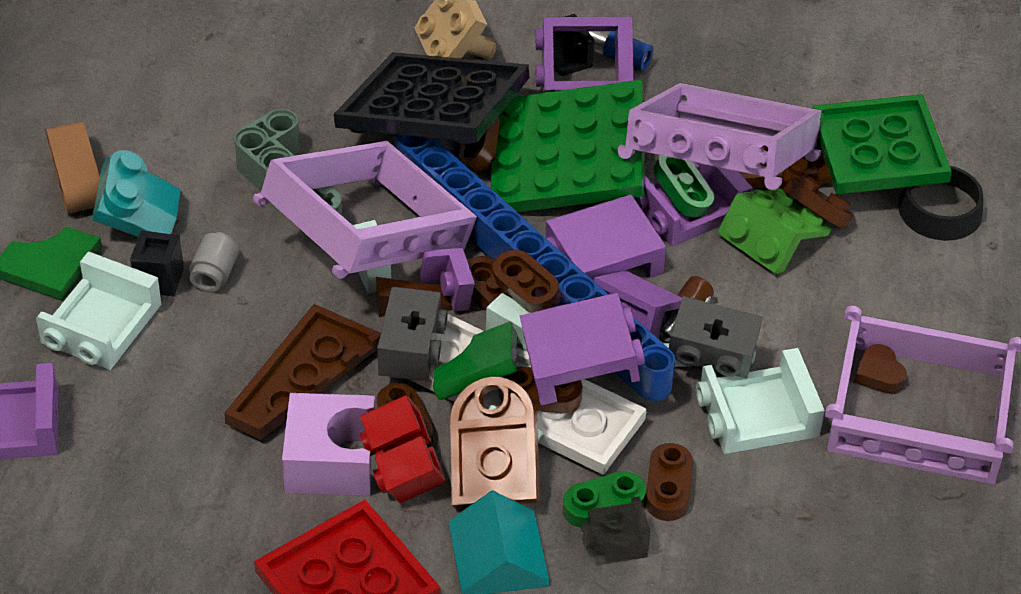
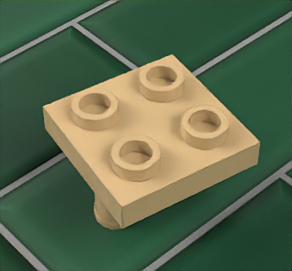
(454, 29)

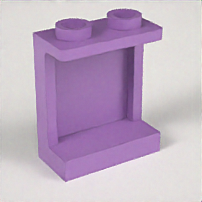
(678, 227)
(609, 238)
(580, 343)
(30, 415)

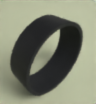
(944, 227)

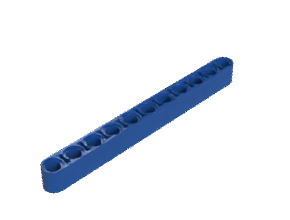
(503, 229)

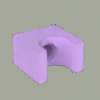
(312, 440)

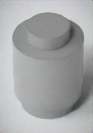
(213, 261)

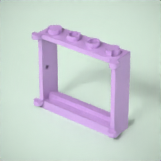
(724, 131)
(442, 219)
(914, 446)

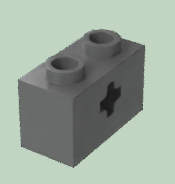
(410, 334)
(715, 337)

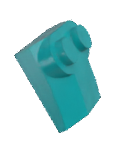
(133, 197)

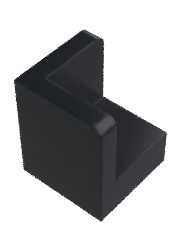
(572, 50)
(159, 256)

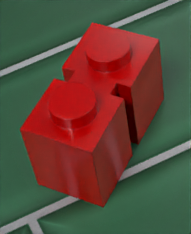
(399, 442)

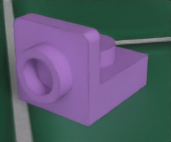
(452, 272)

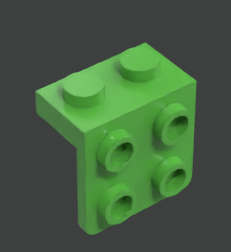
(770, 226)

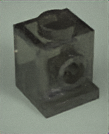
(617, 532)

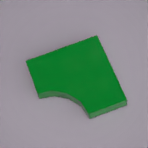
(50, 264)
(488, 355)

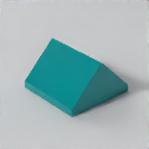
(497, 547)

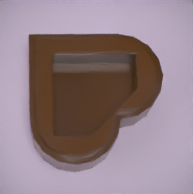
(881, 370)

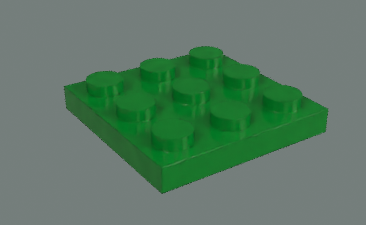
(881, 144)

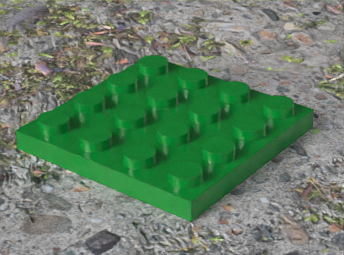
(565, 148)

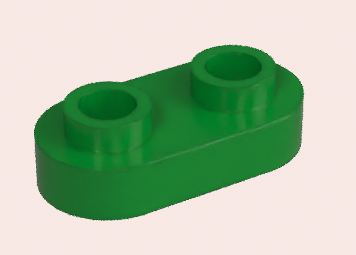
(684, 185)
(601, 492)

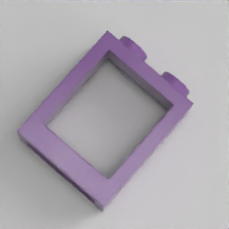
(623, 49)

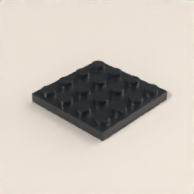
(432, 97)

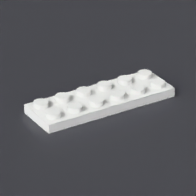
(588, 435)

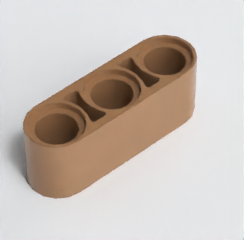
(74, 165)

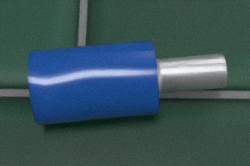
(641, 51)

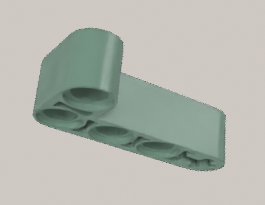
(273, 138)

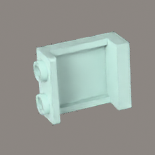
(101, 312)
(763, 409)

